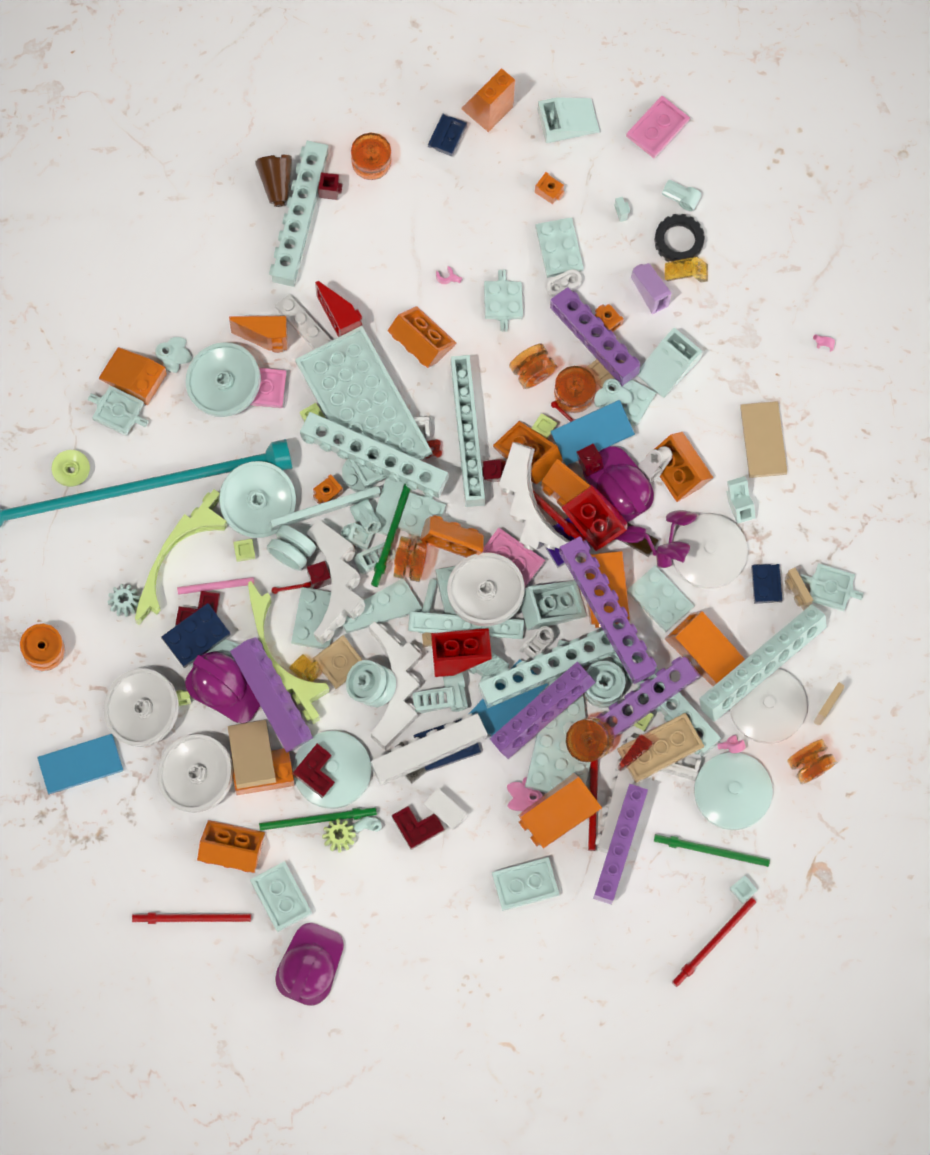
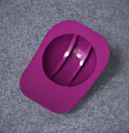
(622, 483)
(222, 686)
(309, 964)

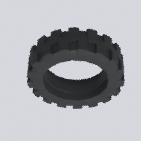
(682, 221)

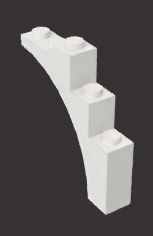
(517, 479)
(344, 578)
(401, 661)

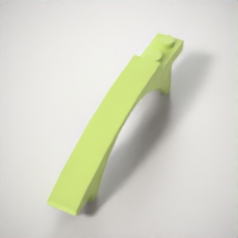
(201, 520)
(304, 691)

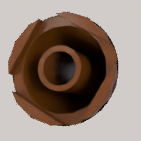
(275, 177)

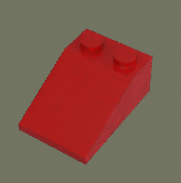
(338, 310)
(595, 517)
(459, 650)

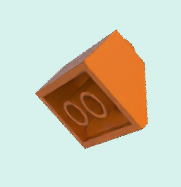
(421, 336)
(686, 470)
(562, 483)
(452, 537)
(282, 772)
(230, 846)

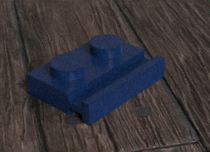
(447, 135)
(766, 583)

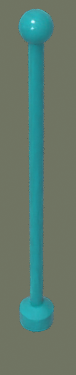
(276, 454)

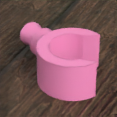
(454, 278)
(824, 341)
(732, 744)

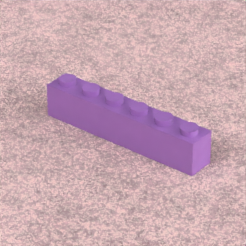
(271, 694)

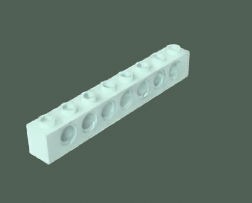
(287, 274)
(315, 424)
(467, 431)
(763, 662)
(512, 689)
(709, 736)

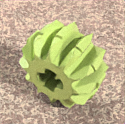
(346, 834)

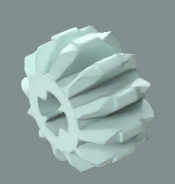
(126, 606)

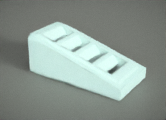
(364, 562)
(421, 700)

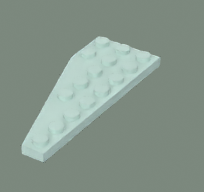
(550, 758)

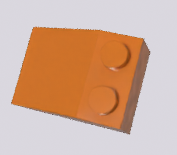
(264, 331)
(133, 374)
(544, 454)

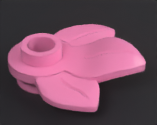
(521, 796)

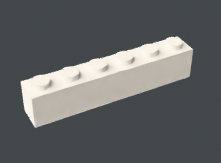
(428, 749)
(614, 804)

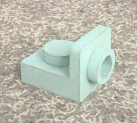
(356, 535)

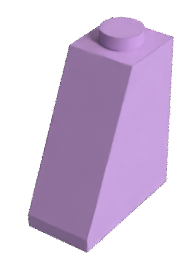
(651, 288)

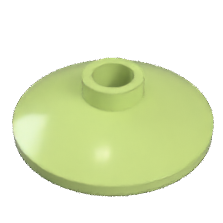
(70, 459)

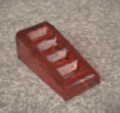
(638, 748)

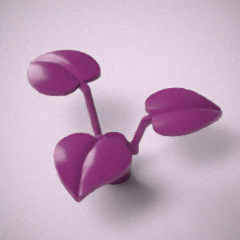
(666, 552)

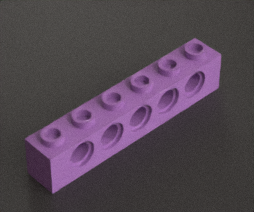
(596, 345)
(687, 675)
(542, 710)
(620, 844)

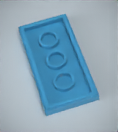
(599, 428)
(500, 714)
(80, 764)

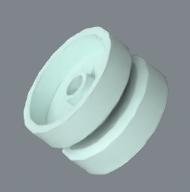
(291, 547)
(612, 676)
(370, 683)

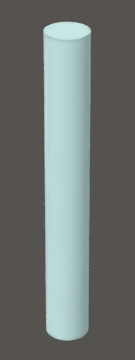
(429, 597)

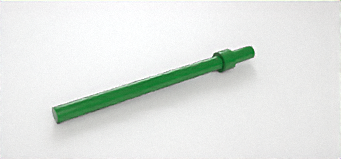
(380, 566)
(356, 814)
(674, 842)

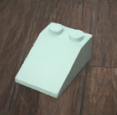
(552, 604)

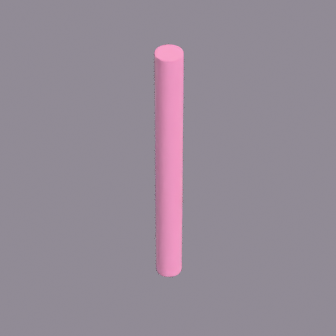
(214, 585)

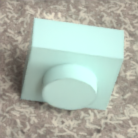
(622, 208)
(743, 889)

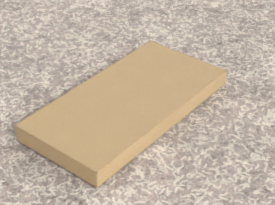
(763, 439)
(670, 744)
(251, 754)

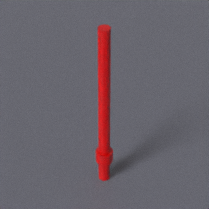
(569, 528)
(593, 819)
(152, 917)
(688, 969)

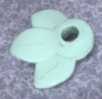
(176, 353)
(606, 397)

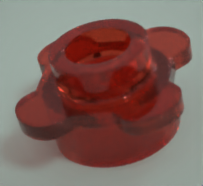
(436, 445)

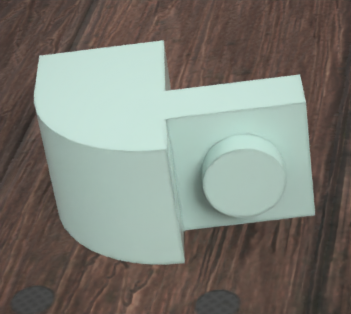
(739, 500)

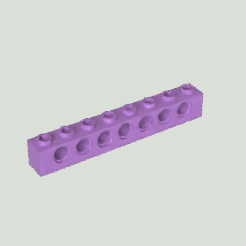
(636, 671)

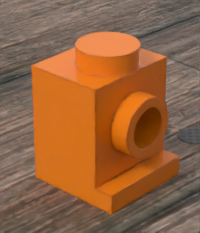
(546, 193)
(615, 319)
(335, 490)

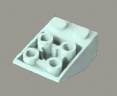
(567, 118)
(669, 362)

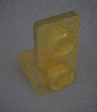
(687, 268)
(305, 669)

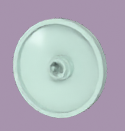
(223, 379)
(254, 496)
(346, 767)
(733, 791)

